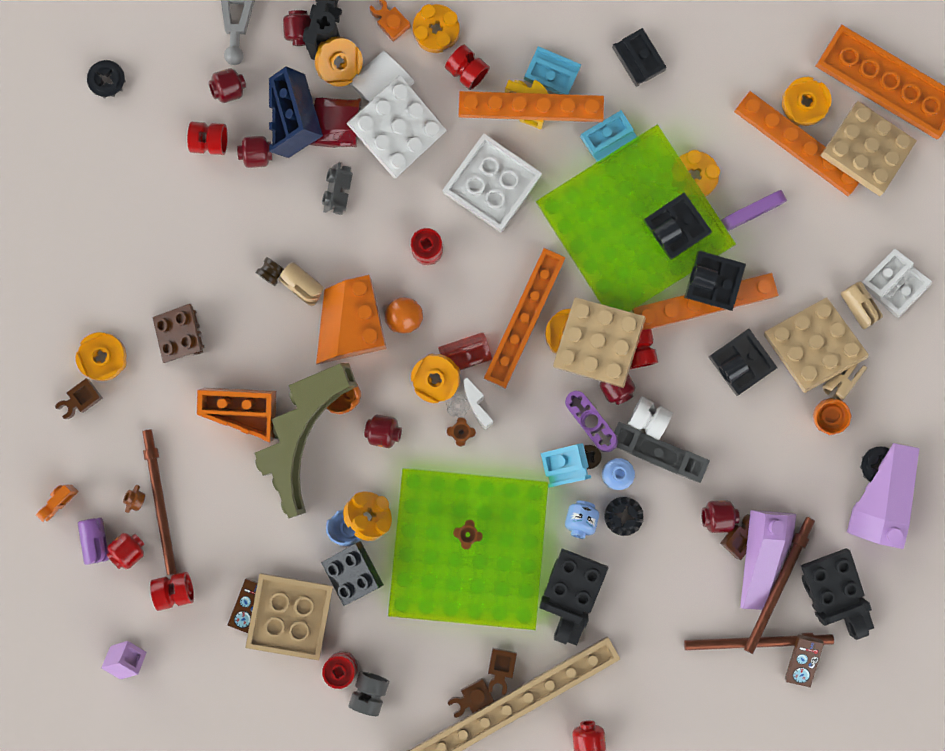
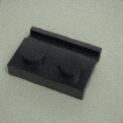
(639, 57)

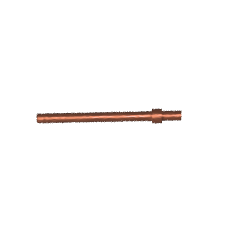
(151, 455)
(799, 541)
(741, 642)

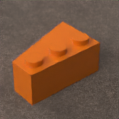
(239, 408)

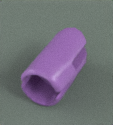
(93, 541)

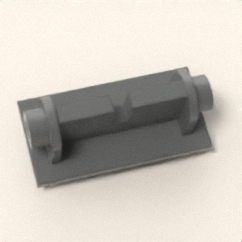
(337, 179)

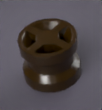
(270, 271)
(593, 453)

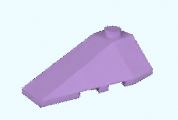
(887, 503)
(767, 547)

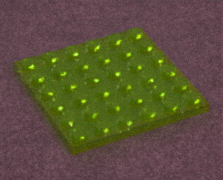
(603, 226)
(480, 585)

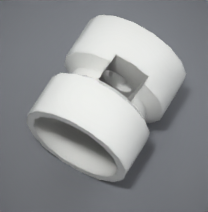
(650, 418)

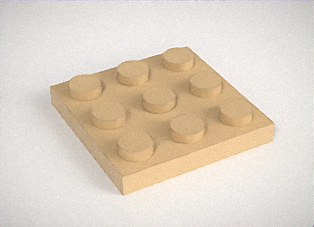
(868, 148)
(599, 342)
(815, 345)
(289, 616)

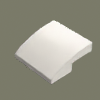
(378, 75)
(896, 283)
(474, 397)

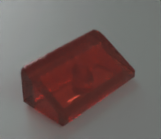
(467, 351)

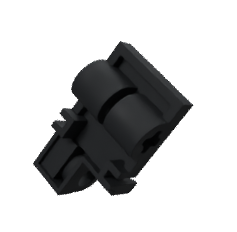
(323, 24)
(570, 592)
(837, 592)

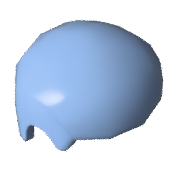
(339, 532)

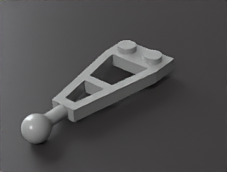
(234, 54)

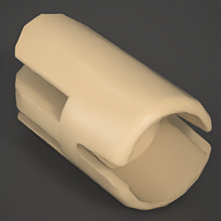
(301, 284)
(861, 305)
(843, 383)

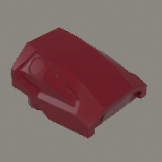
(332, 117)

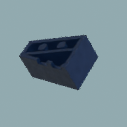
(293, 113)

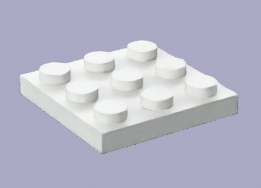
(396, 126)
(492, 183)

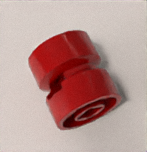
(463, 64)
(215, 138)
(426, 246)
(644, 354)
(163, 591)
(340, 670)

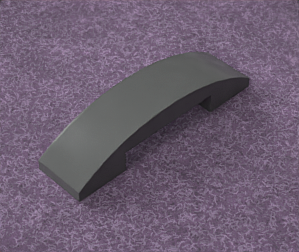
(660, 453)

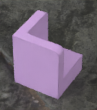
(124, 660)

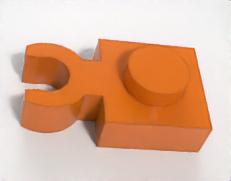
(391, 21)
(60, 497)

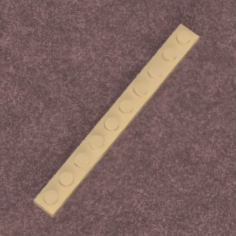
(523, 699)

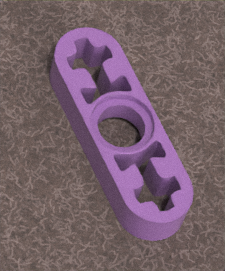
(754, 210)
(575, 411)

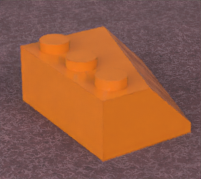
(349, 321)

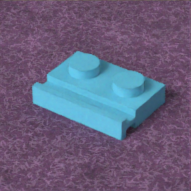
(552, 71)
(608, 136)
(565, 465)

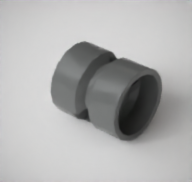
(372, 685)

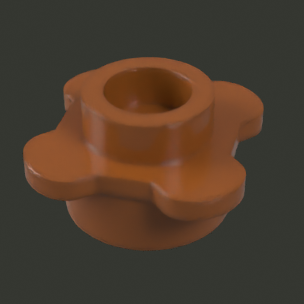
(461, 438)
(134, 499)
(475, 535)

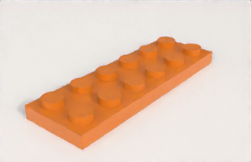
(885, 80)

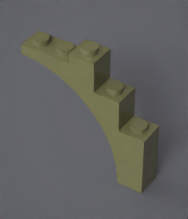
(283, 459)

